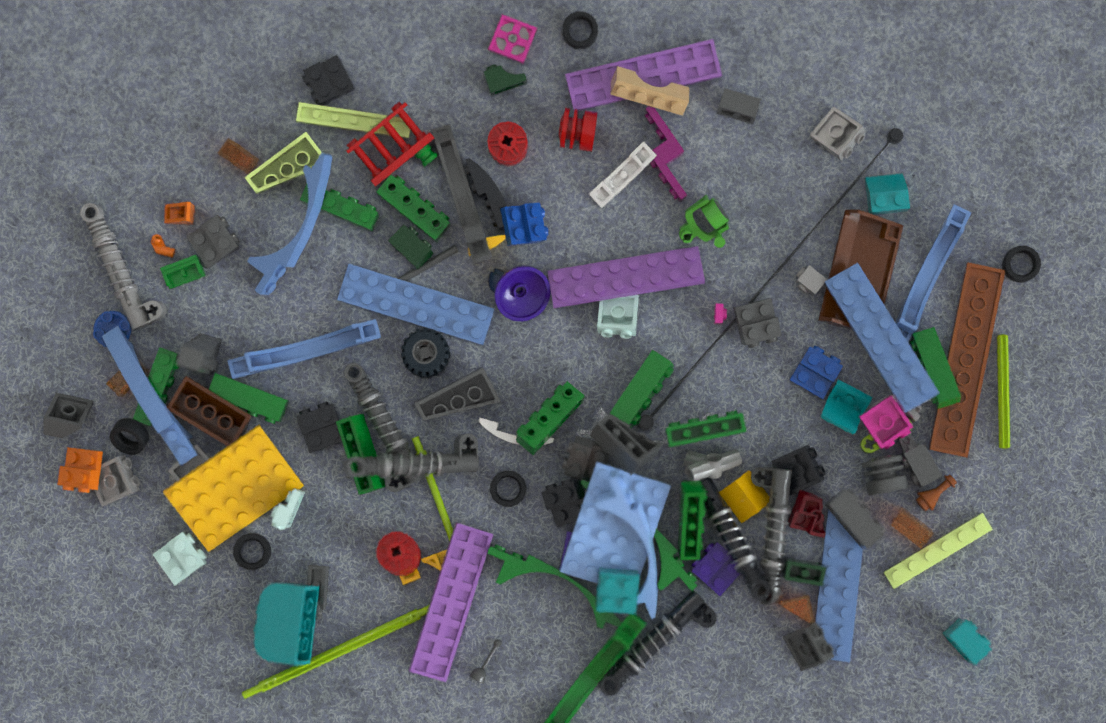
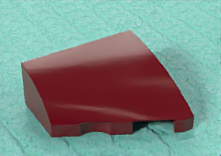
(808, 514)

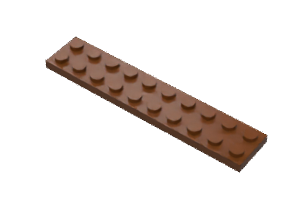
(968, 357)

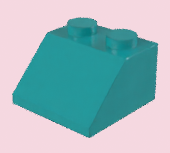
(887, 194)

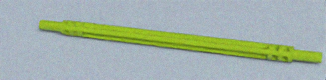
(337, 651)

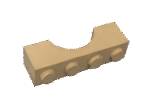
(629, 86)

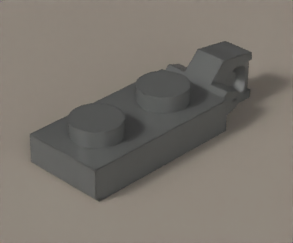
(319, 577)

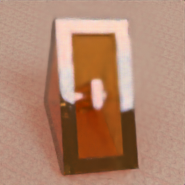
(799, 606)

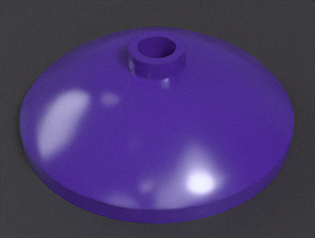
(529, 300)

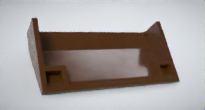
(872, 245)

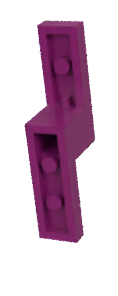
(666, 153)

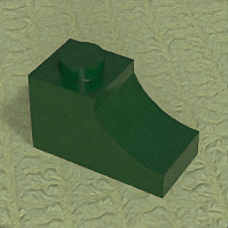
(501, 81)

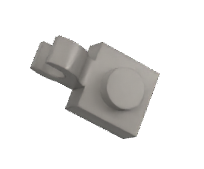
(913, 414)

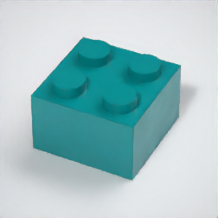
(617, 590)
(967, 641)

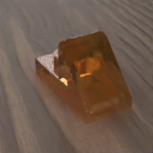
(238, 156)

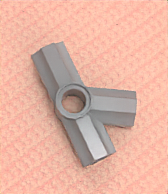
(710, 465)

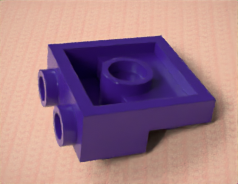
(716, 568)

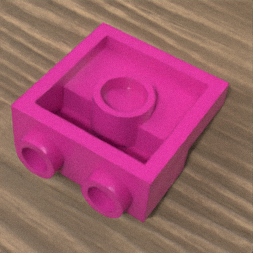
(886, 422)

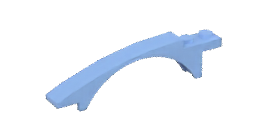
(622, 504)

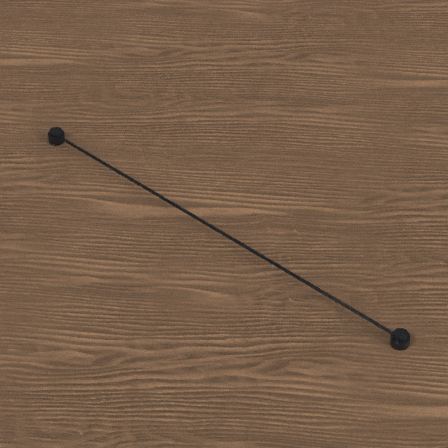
(894, 137)

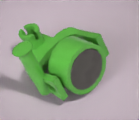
(715, 216)

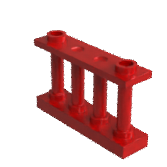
(392, 162)

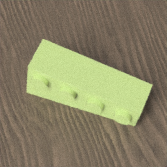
(285, 164)

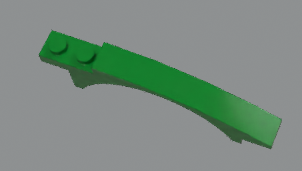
(516, 566)
(670, 567)
(597, 669)

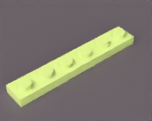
(347, 119)
(937, 550)

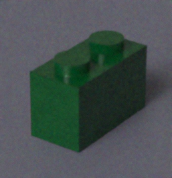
(410, 246)
(804, 571)

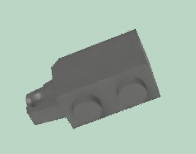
(919, 462)

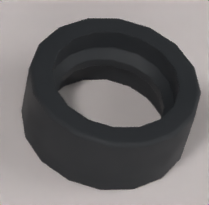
(580, 15)
(1021, 278)
(122, 443)
(493, 488)
(266, 551)

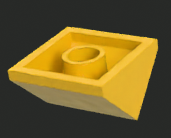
(744, 497)

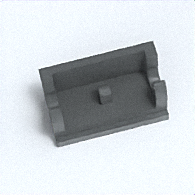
(738, 106)

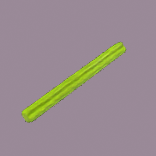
(1003, 391)

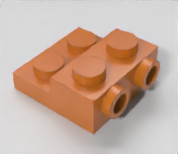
(80, 470)

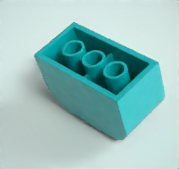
(286, 623)

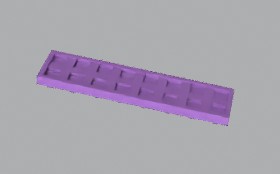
(677, 65)
(626, 277)
(450, 602)

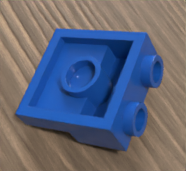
(524, 224)
(816, 372)

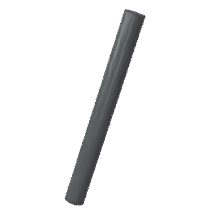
(428, 264)

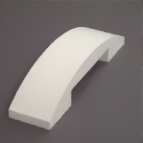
(623, 175)
(492, 427)

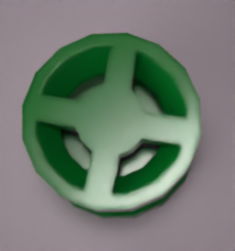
(426, 155)

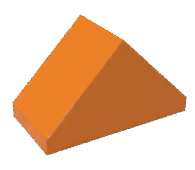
(179, 213)

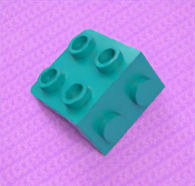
(845, 406)

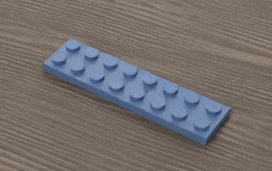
(415, 304)
(881, 338)
(840, 588)

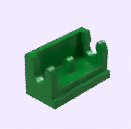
(183, 271)

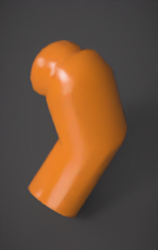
(160, 248)

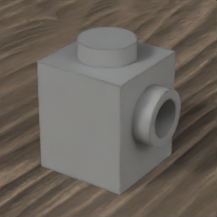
(810, 280)

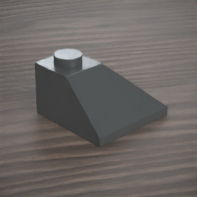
(65, 415)

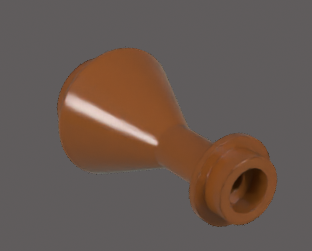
(929, 498)

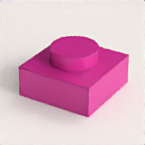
(719, 314)

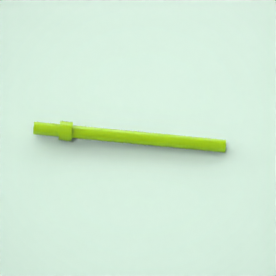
(435, 492)

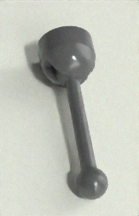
(479, 673)

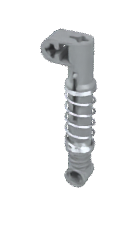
(124, 288)

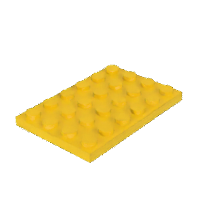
(233, 488)

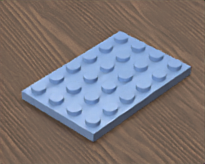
(605, 538)

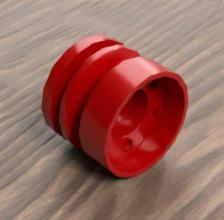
(578, 129)
(505, 154)
(395, 564)

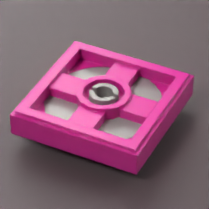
(512, 39)

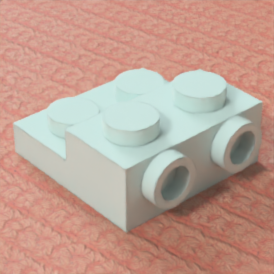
(618, 317)
(284, 514)
(180, 557)

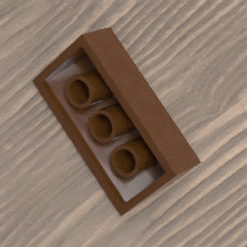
(209, 412)

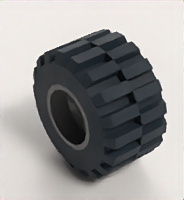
(425, 353)

